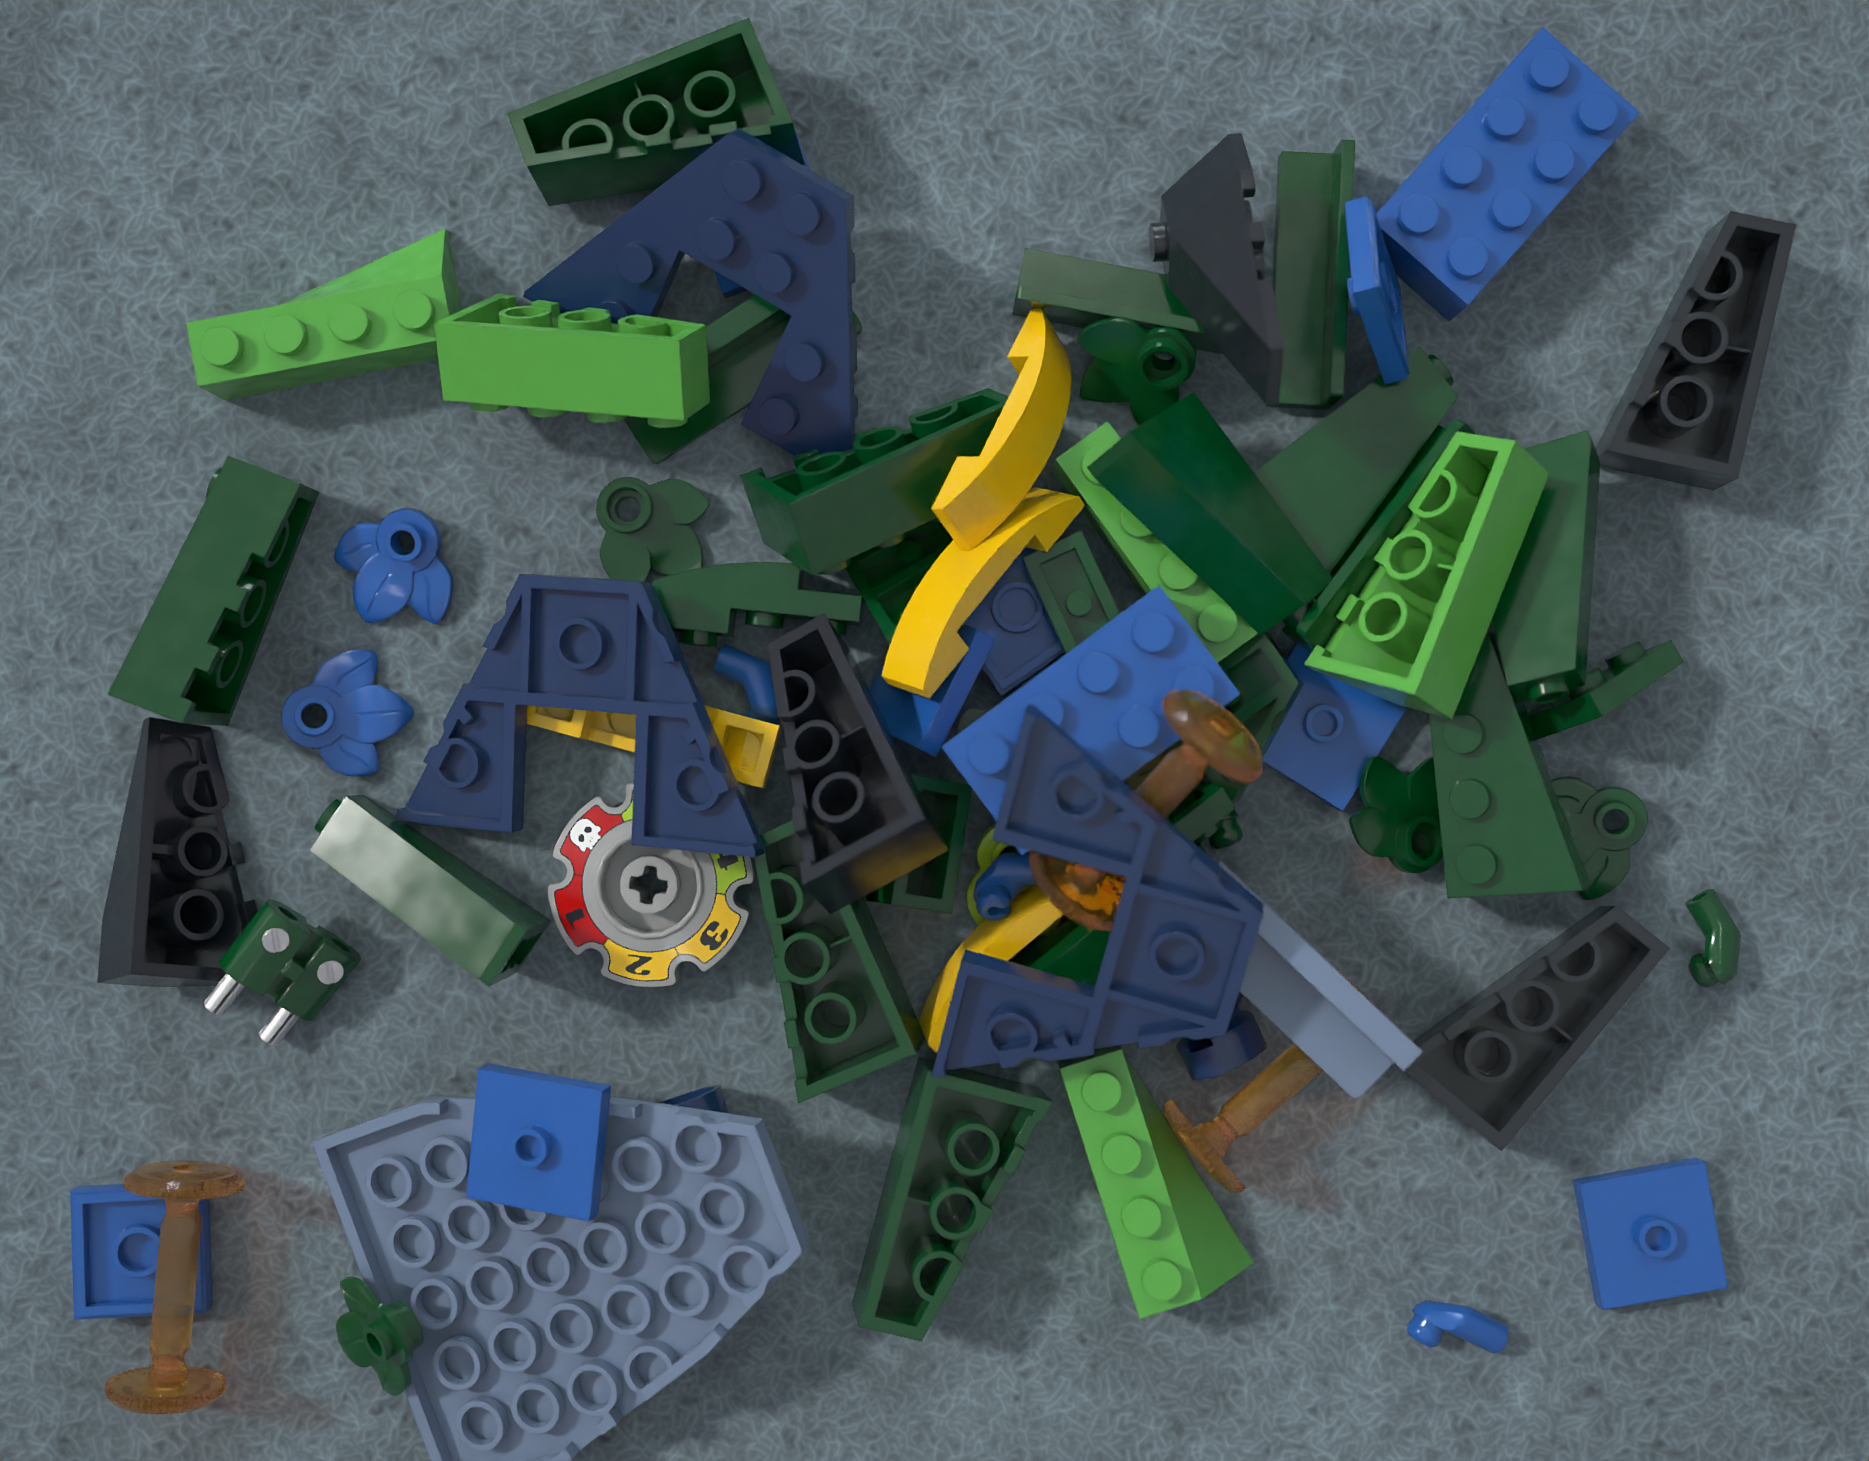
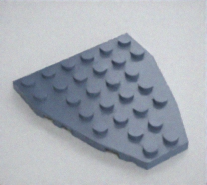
(549, 1320)

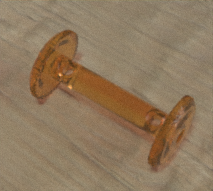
(1209, 737)
(1244, 1111)
(169, 1384)

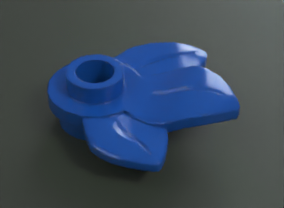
(394, 577)
(355, 711)

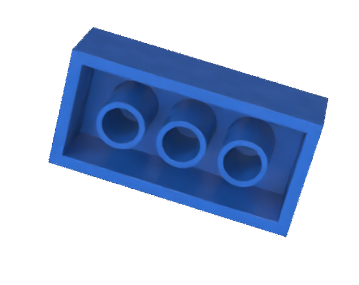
(1500, 173)
(1101, 695)

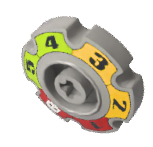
(610, 912)

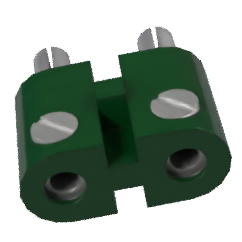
(286, 960)

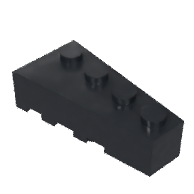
(1703, 368)
(850, 784)
(1529, 1027)

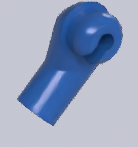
(755, 677)
(1002, 884)
(1462, 1321)

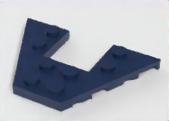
(771, 233)
(589, 650)
(1172, 946)

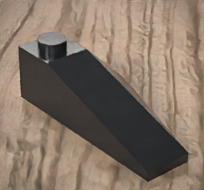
(1218, 264)
(174, 873)

